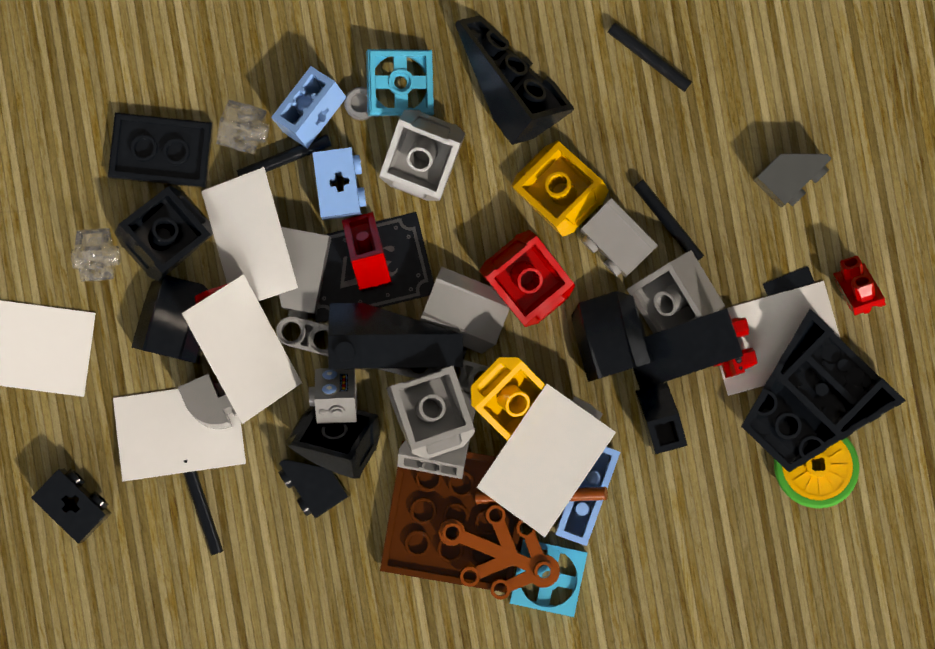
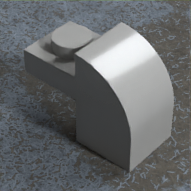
(205, 403)

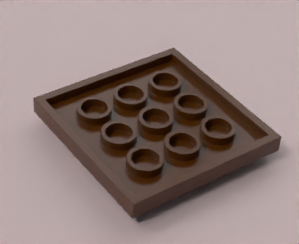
(418, 509)

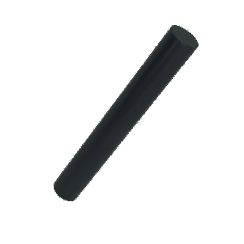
(649, 57)
(287, 156)
(667, 219)
(203, 512)

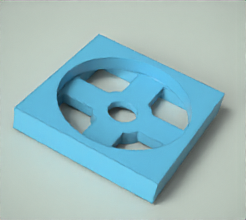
(374, 82)
(566, 581)

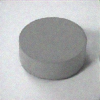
(357, 103)

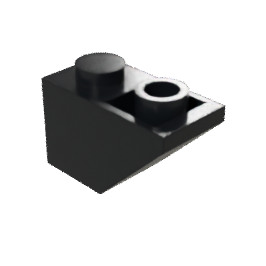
(661, 418)
(317, 486)

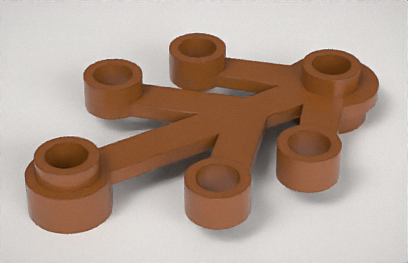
(504, 555)

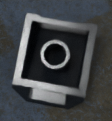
(163, 232)
(161, 321)
(610, 335)
(336, 446)

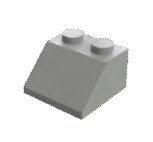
(617, 239)
(675, 294)

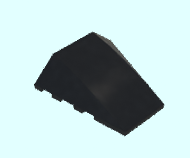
(816, 396)

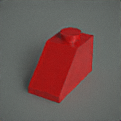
(366, 251)

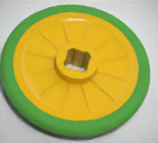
(823, 487)

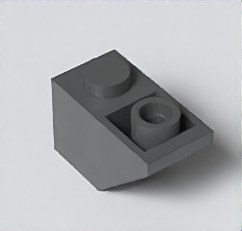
(789, 174)

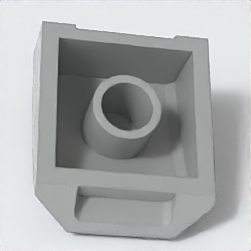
(421, 155)
(466, 308)
(432, 413)

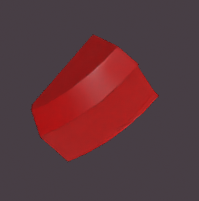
(527, 278)

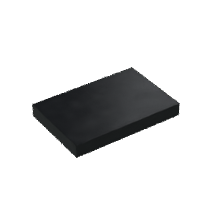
(160, 150)

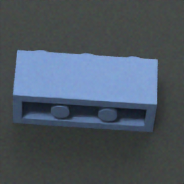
(580, 516)

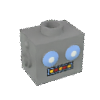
(334, 396)

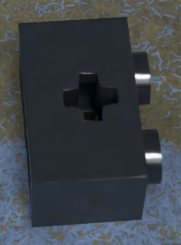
(53, 500)

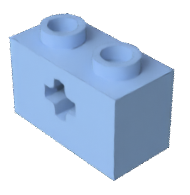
(309, 107)
(327, 167)

